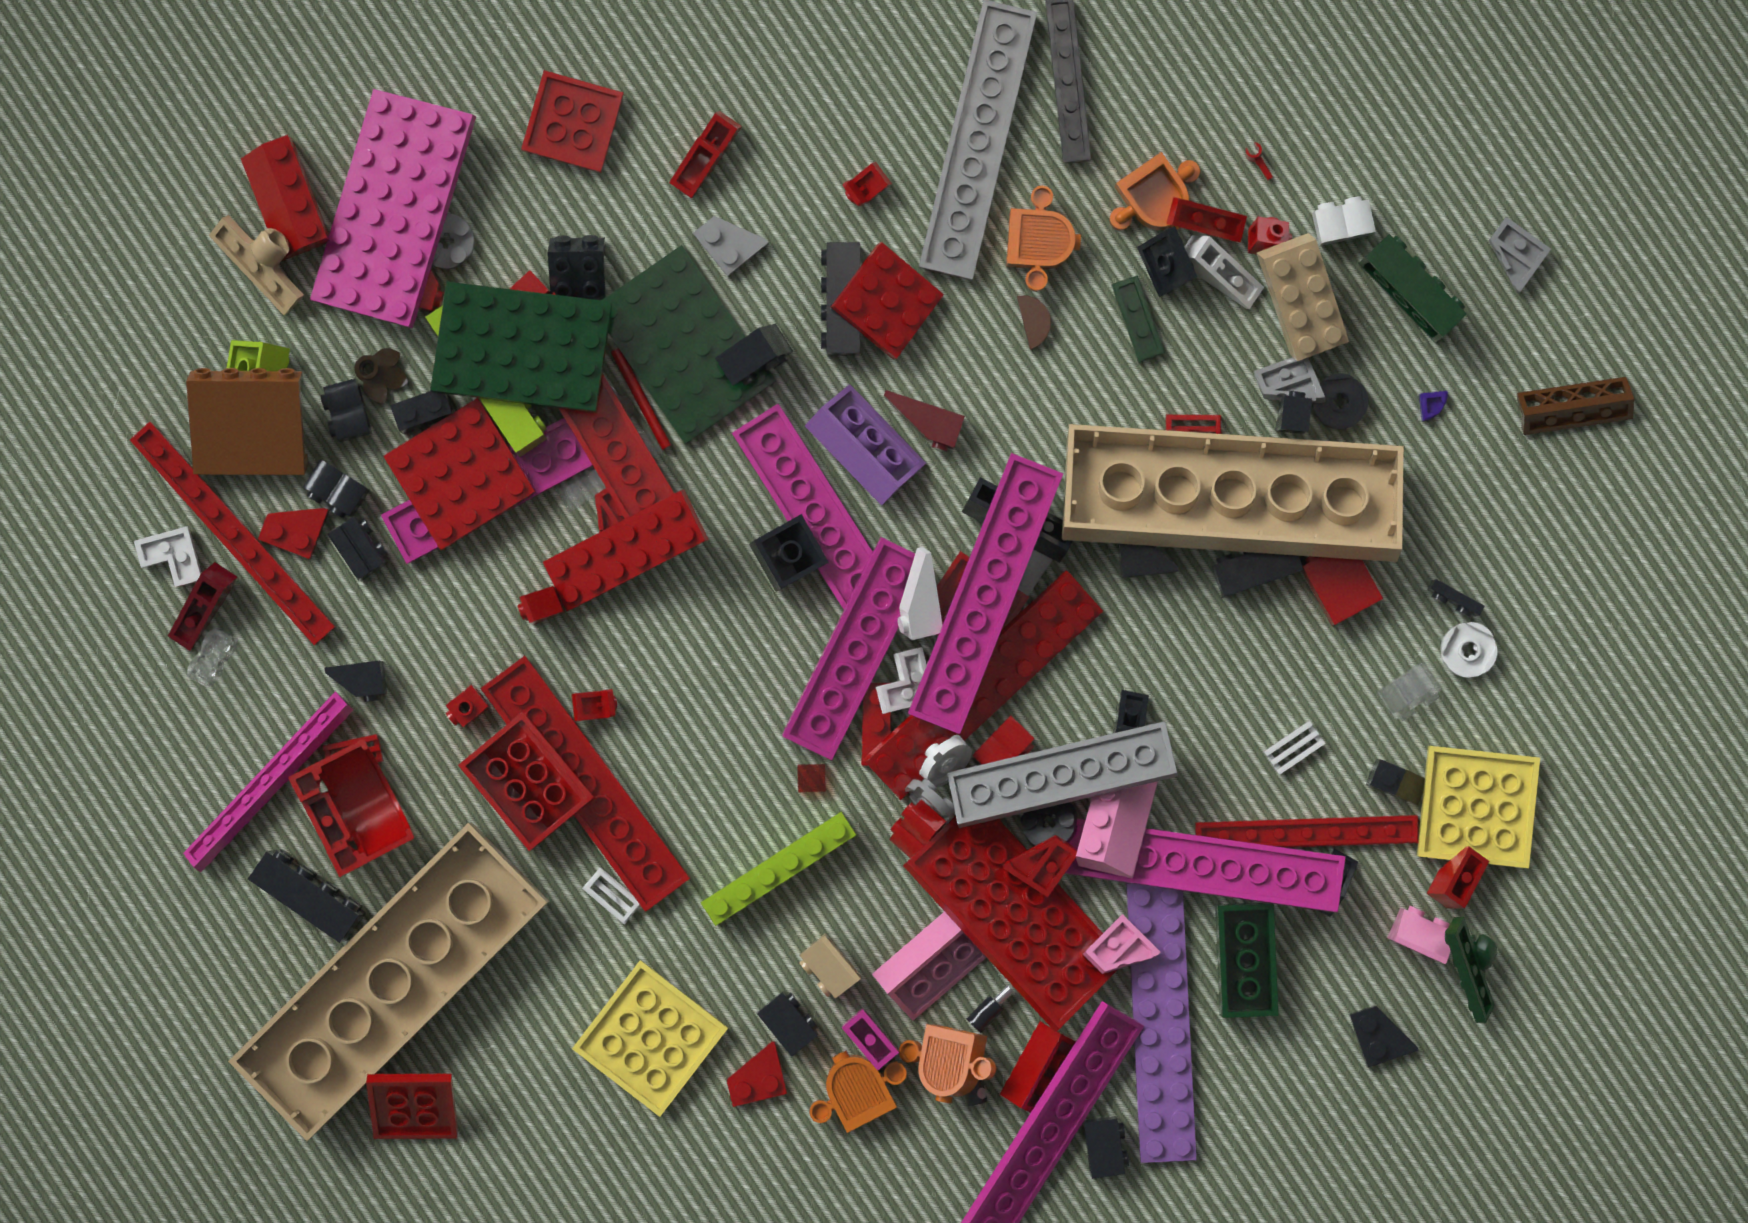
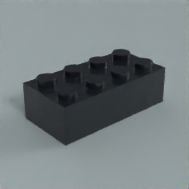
(306, 895)

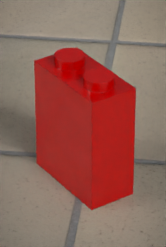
(1340, 586)

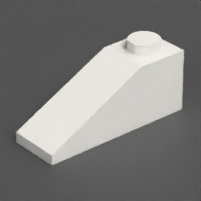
(1222, 270)
(920, 601)

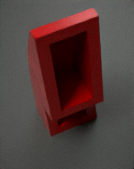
(705, 154)

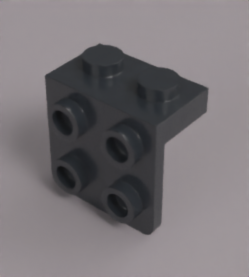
(577, 266)

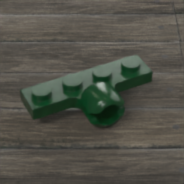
(1472, 961)

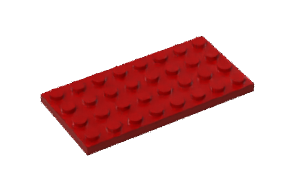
(1023, 933)

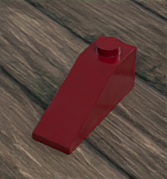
(932, 422)
(202, 605)

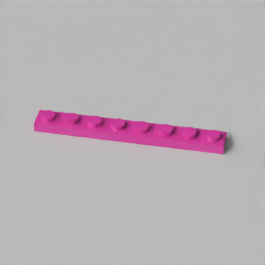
(268, 781)

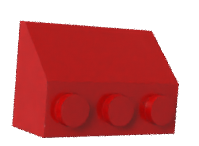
(1037, 1066)

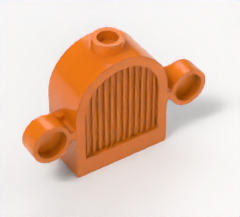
(1150, 192)
(1039, 239)
(949, 1061)
(857, 1091)

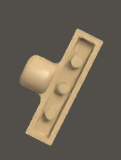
(259, 261)

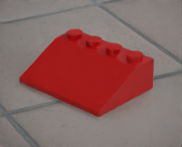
(526, 781)

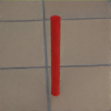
(641, 399)

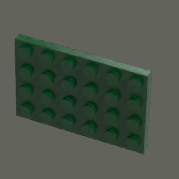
(670, 334)
(521, 347)

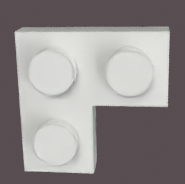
(177, 549)
(900, 694)

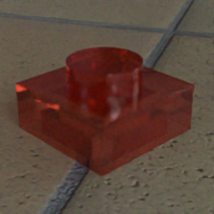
(811, 778)

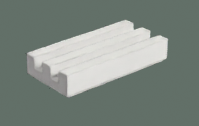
(1313, 734)
(594, 880)

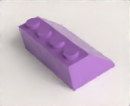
(865, 444)

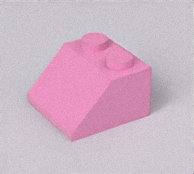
(1421, 934)

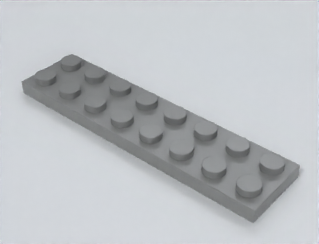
(1062, 774)

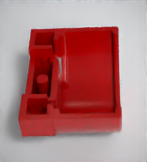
(354, 808)

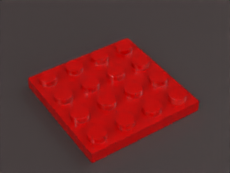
(459, 474)

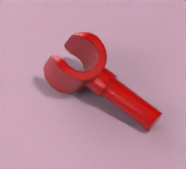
(1259, 160)

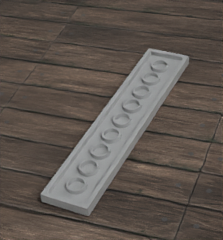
(977, 139)

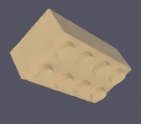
(1302, 297)

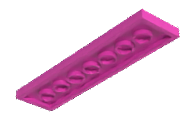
(545, 467)
(803, 489)
(852, 652)

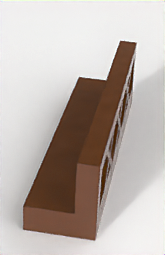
(1577, 409)

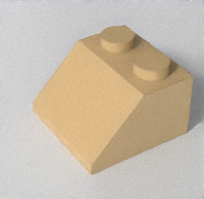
(830, 966)

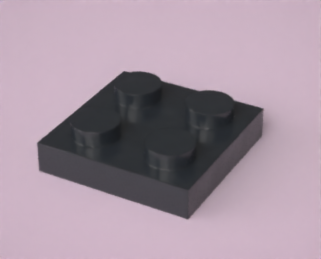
(1167, 261)

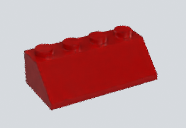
(285, 195)

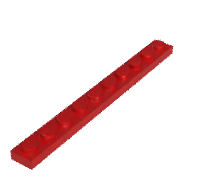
(232, 533)

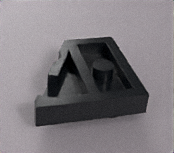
(1379, 1036)

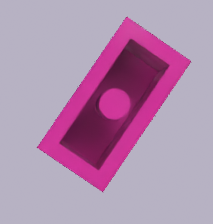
(870, 1038)

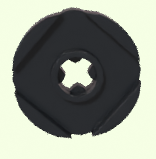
(1350, 389)
(1065, 821)

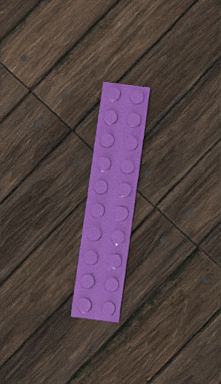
(1164, 1043)

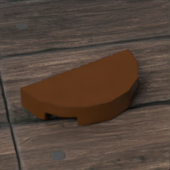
(1035, 320)

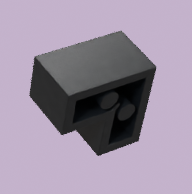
(759, 350)

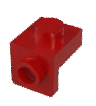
(866, 185)
(594, 705)

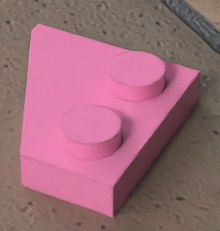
(1120, 947)

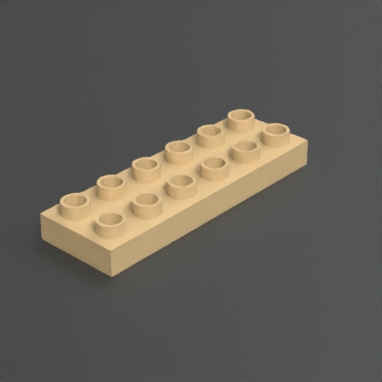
(1233, 493)
(388, 981)

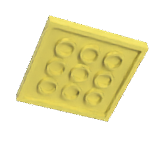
(1480, 804)
(650, 1038)

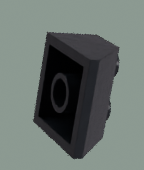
(788, 553)

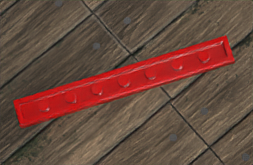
(1316, 831)

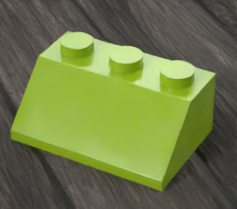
(252, 355)

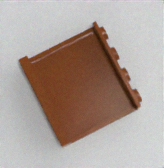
(246, 422)

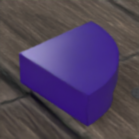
(1432, 404)

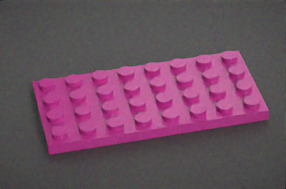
(393, 208)

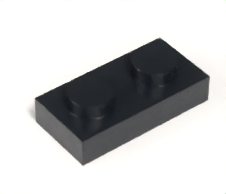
(1465, 605)

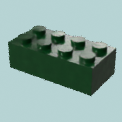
(1413, 288)
(1246, 960)

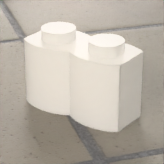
(1343, 221)

